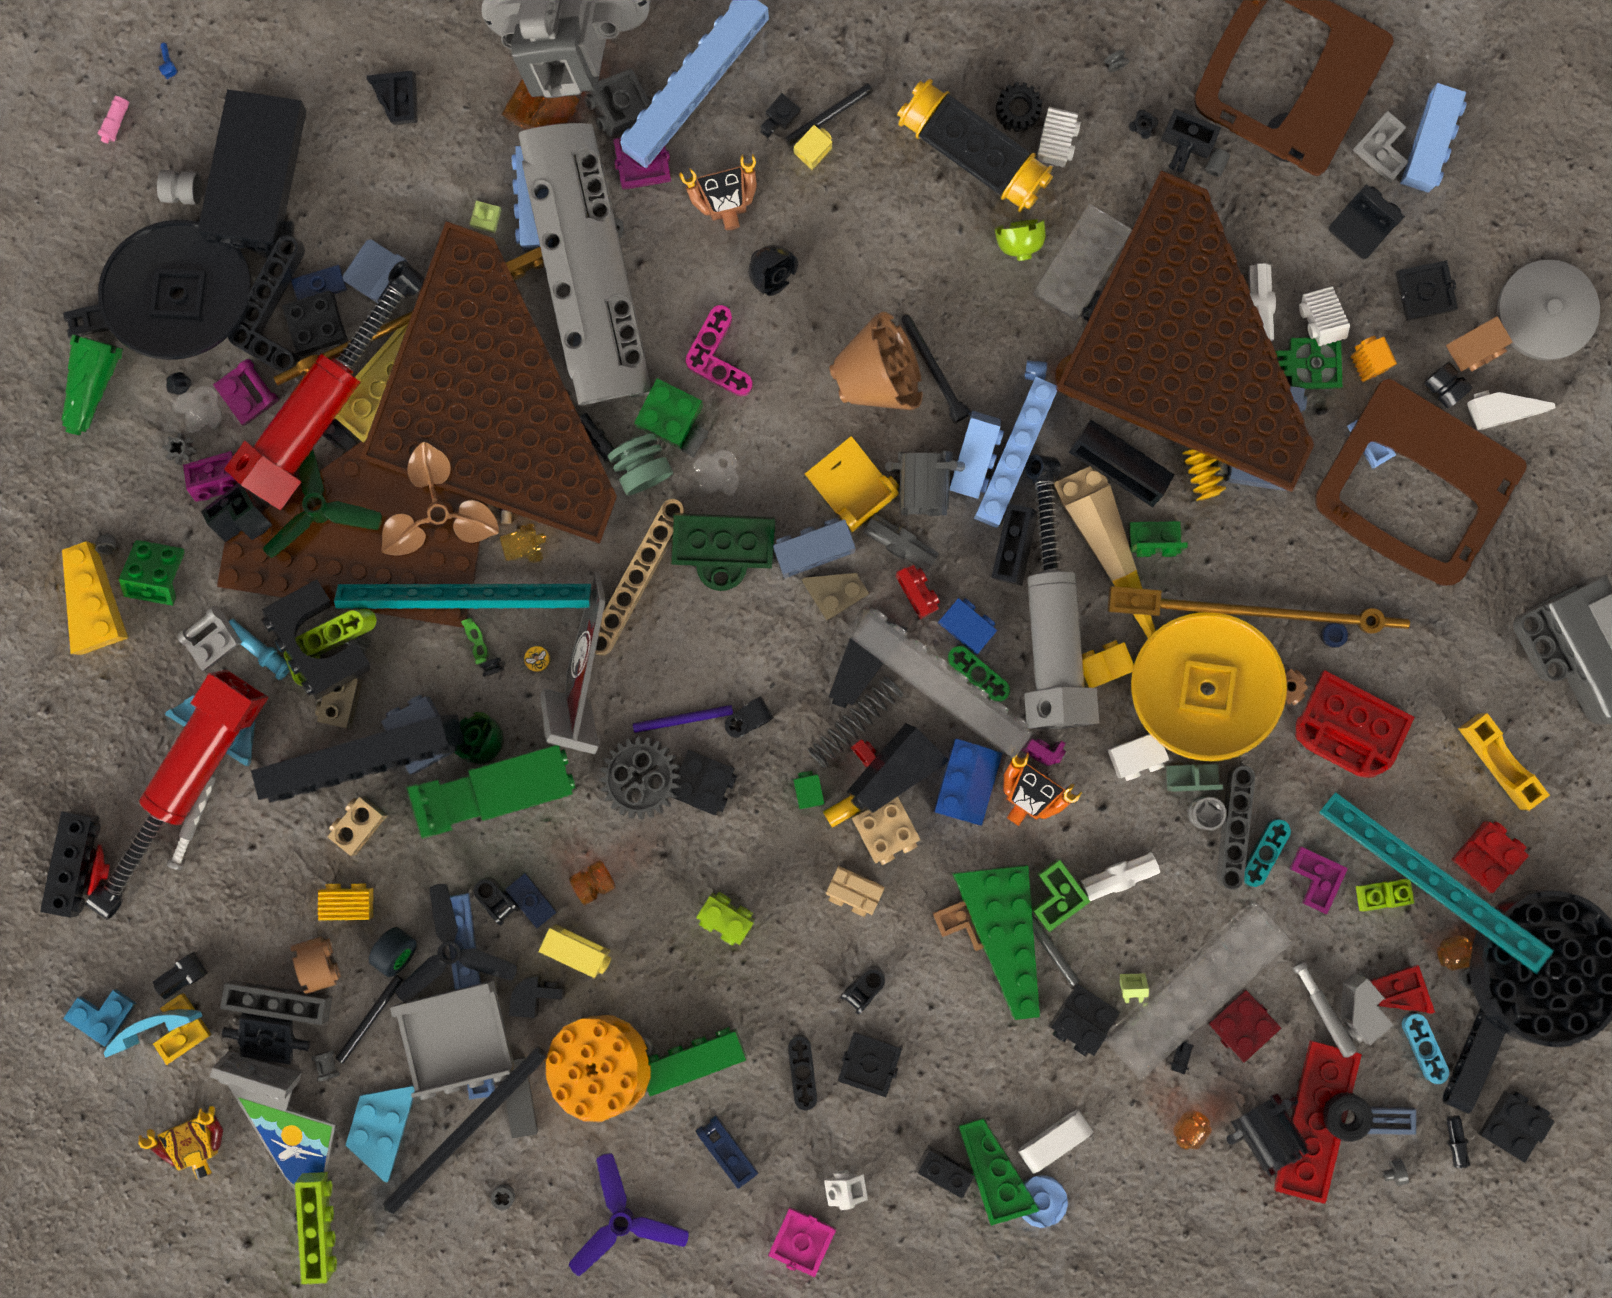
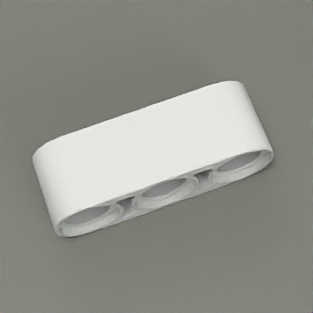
(1055, 1141)

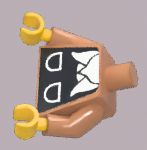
(723, 193)

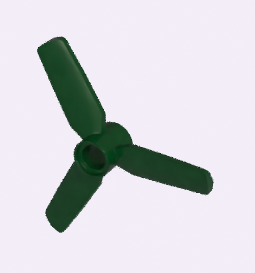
(335, 511)

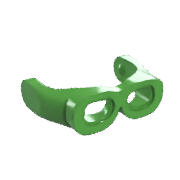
(470, 625)

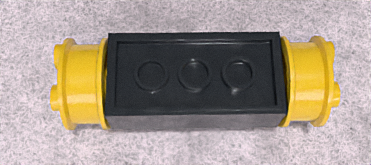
(975, 145)

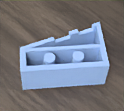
(977, 454)

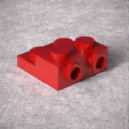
(912, 583)
(1491, 855)

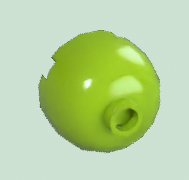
(1021, 238)

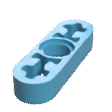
(1426, 1067)

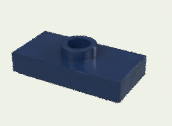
(319, 282)
(531, 900)

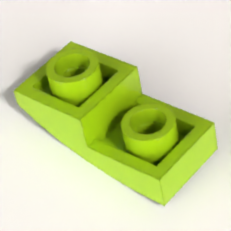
(1384, 894)

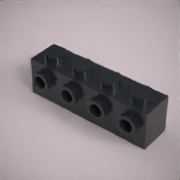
(70, 864)

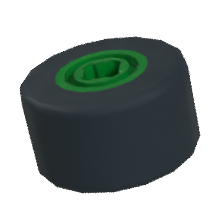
(392, 952)

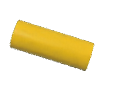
(840, 811)

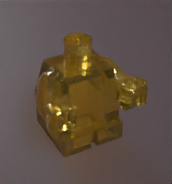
(523, 544)

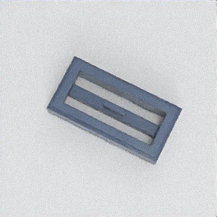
(1394, 1110)

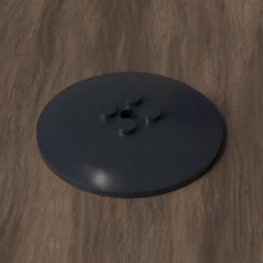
(154, 264)

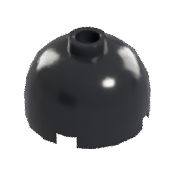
(771, 268)

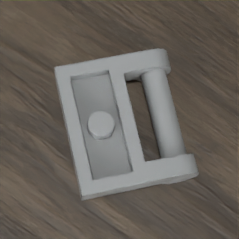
(214, 645)

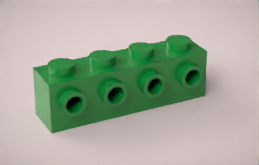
(695, 1061)

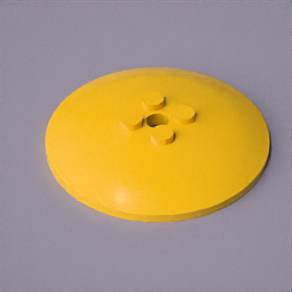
(1213, 651)

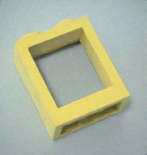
(575, 951)

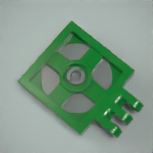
(1311, 364)

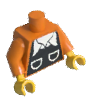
(1033, 792)

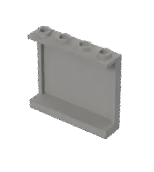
(454, 1039)

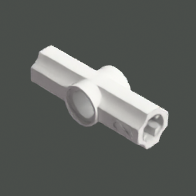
(1262, 296)
(1120, 876)

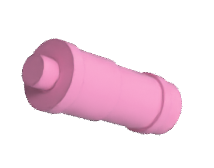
(113, 120)

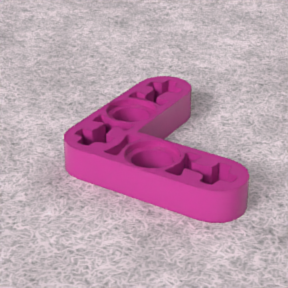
(710, 361)

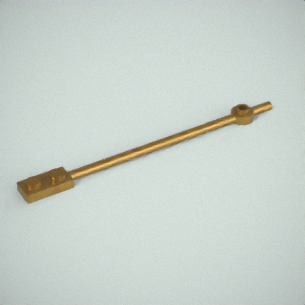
(517, 268)
(1150, 601)

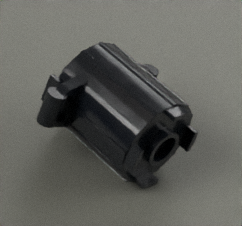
(1270, 1134)

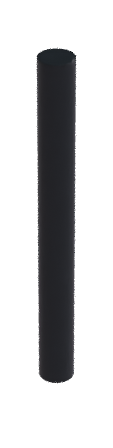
(829, 113)
(369, 1019)

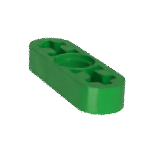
(978, 663)

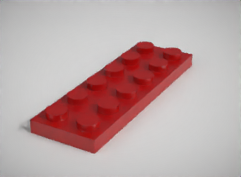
(1322, 1077)

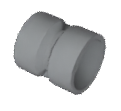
(176, 187)
(1206, 813)

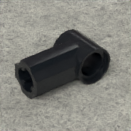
(185, 973)

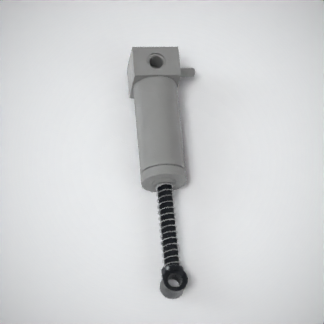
(1055, 627)

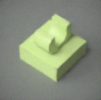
(485, 216)
(1134, 986)

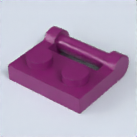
(238, 395)

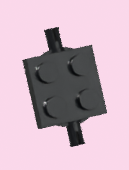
(266, 1038)

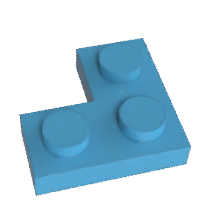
(100, 1023)

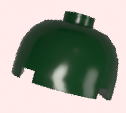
(482, 739)

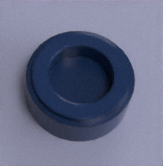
(1334, 635)

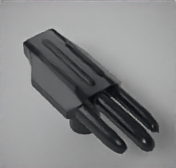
(339, 436)

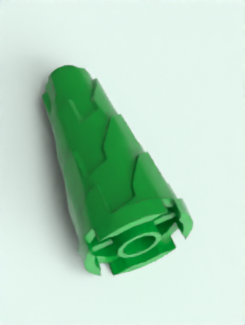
(88, 375)

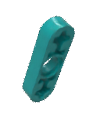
(1281, 839)

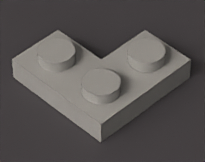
(1376, 147)

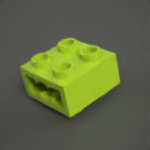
(725, 918)

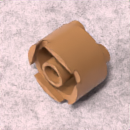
(315, 965)

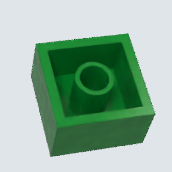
(668, 413)

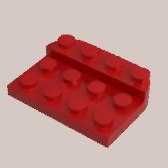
(1352, 727)

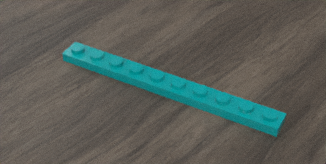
(462, 596)
(1436, 882)

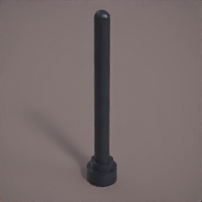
(957, 409)

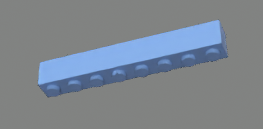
(693, 80)

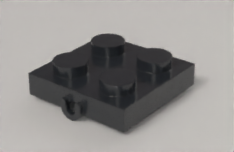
(1426, 290)
(869, 1064)

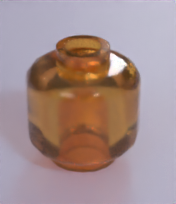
(1455, 952)
(1192, 1130)

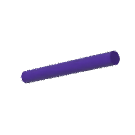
(682, 718)

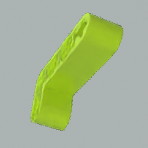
(330, 635)

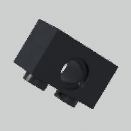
(945, 1171)

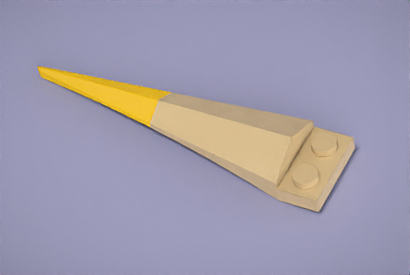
(1094, 512)

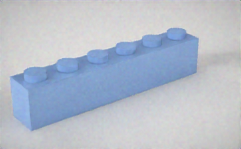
(1016, 452)

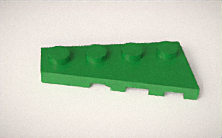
(997, 1179)

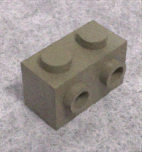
(340, 705)

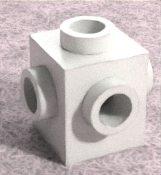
(845, 1190)

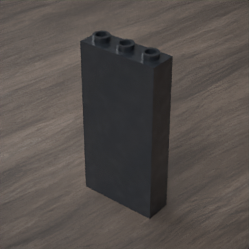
(252, 170)

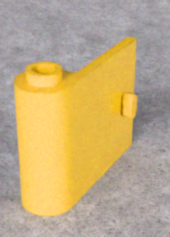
(854, 486)

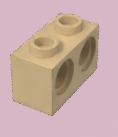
(361, 830)

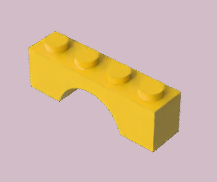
(1489, 745)

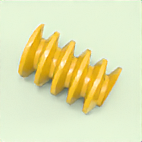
(1205, 475)

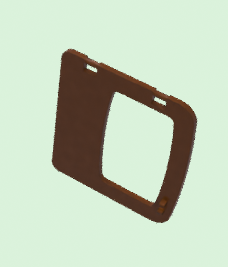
(1328, 100)
(1441, 445)

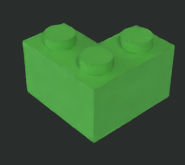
(1065, 896)

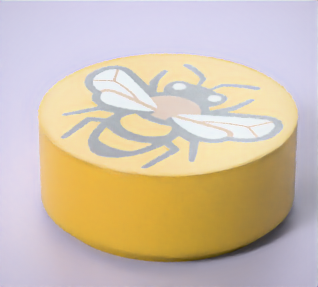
(537, 658)

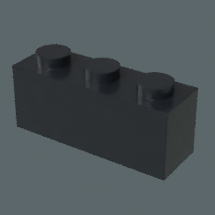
(1015, 544)

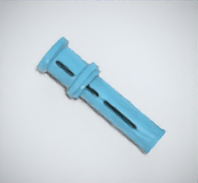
(266, 655)

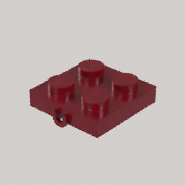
(1244, 1026)

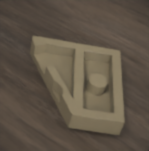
(835, 592)

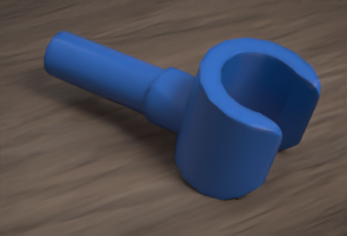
(168, 68)

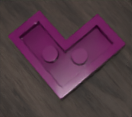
(1325, 878)

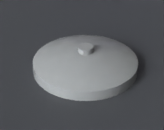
(1548, 309)

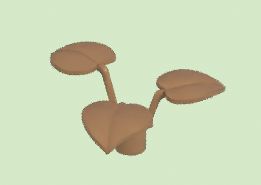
(472, 523)

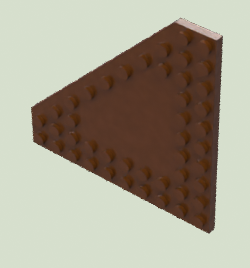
(1186, 346)
(488, 397)
(353, 554)

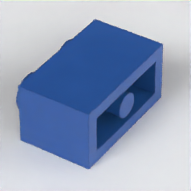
(967, 625)

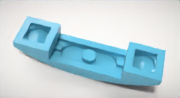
(172, 1019)

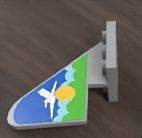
(263, 1091)

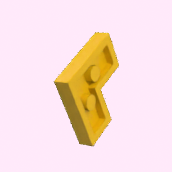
(181, 1038)

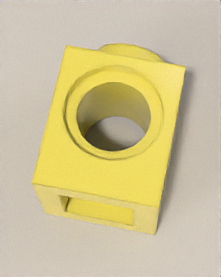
(813, 146)

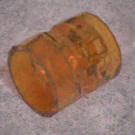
(591, 883)

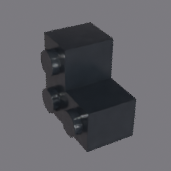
(237, 512)

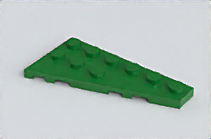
(1003, 920)

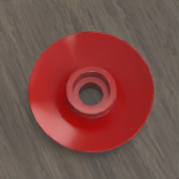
(99, 870)

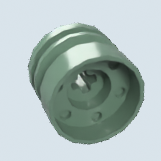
(638, 459)

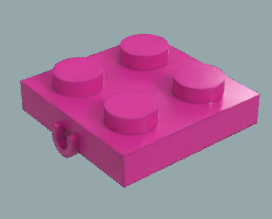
(802, 1242)

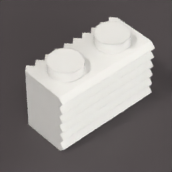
(1057, 136)
(1324, 316)

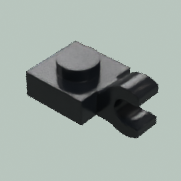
(780, 114)

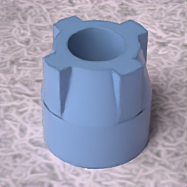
(1035, 369)

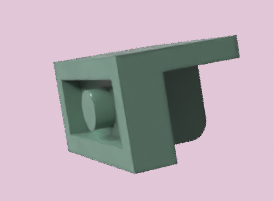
(1193, 777)

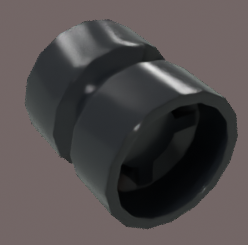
(1448, 385)

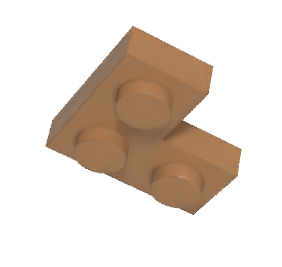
(954, 919)

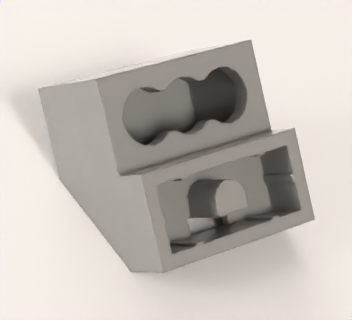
(1360, 1010)

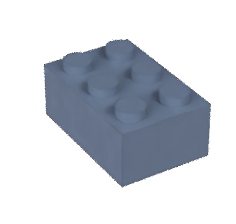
(814, 547)

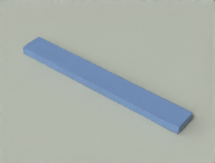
(464, 976)

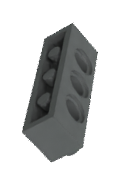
(276, 1002)

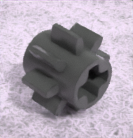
(172, 448)

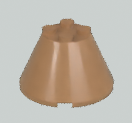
(879, 367)

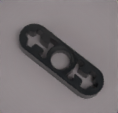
(807, 1052)

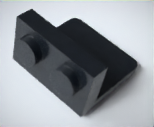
(1366, 221)

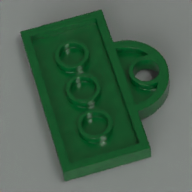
(722, 545)

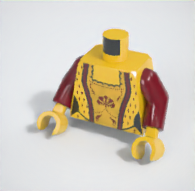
(188, 1143)

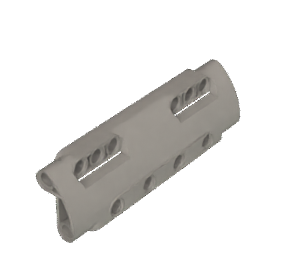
(585, 260)

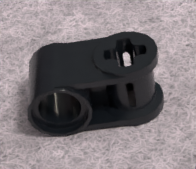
(752, 716)
(496, 901)
(863, 990)

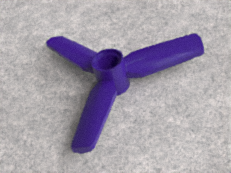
(616, 1202)

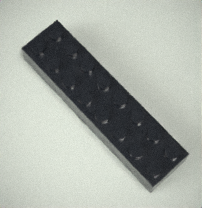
(358, 758)

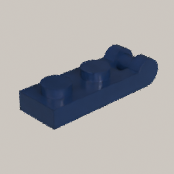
(727, 1152)

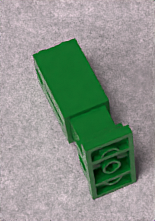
(492, 791)

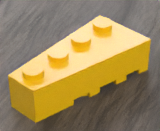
(90, 603)

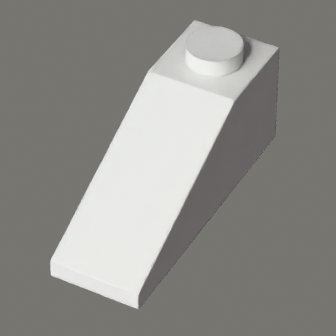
(1500, 408)

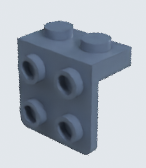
(371, 270)

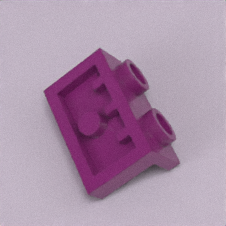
(208, 478)
(1040, 751)

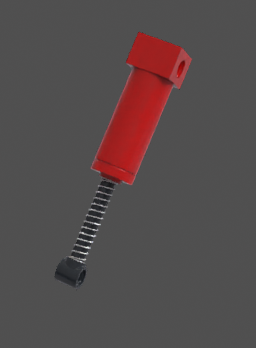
(313, 405)
(222, 709)

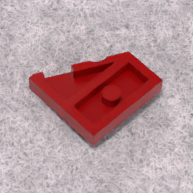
(1404, 990)

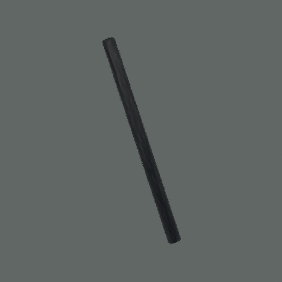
(465, 1130)

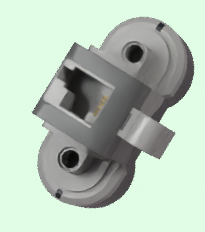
(561, 41)

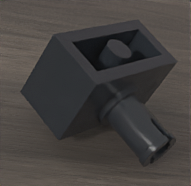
(1189, 137)

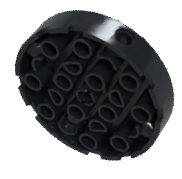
(1571, 990)

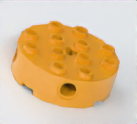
(597, 1068)

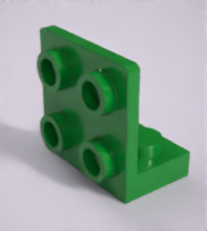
(1156, 537)
(151, 572)

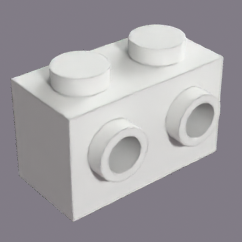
(1137, 756)

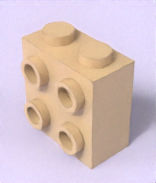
(886, 831)

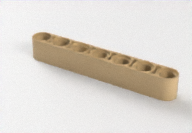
(637, 564)

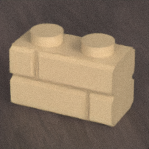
(855, 891)

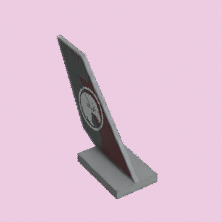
(569, 714)

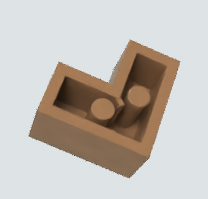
(1480, 345)

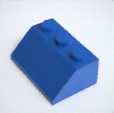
(967, 782)

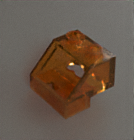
(523, 106)

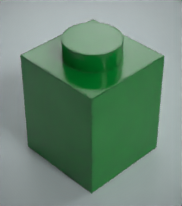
(808, 790)

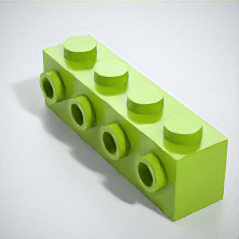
(314, 1227)

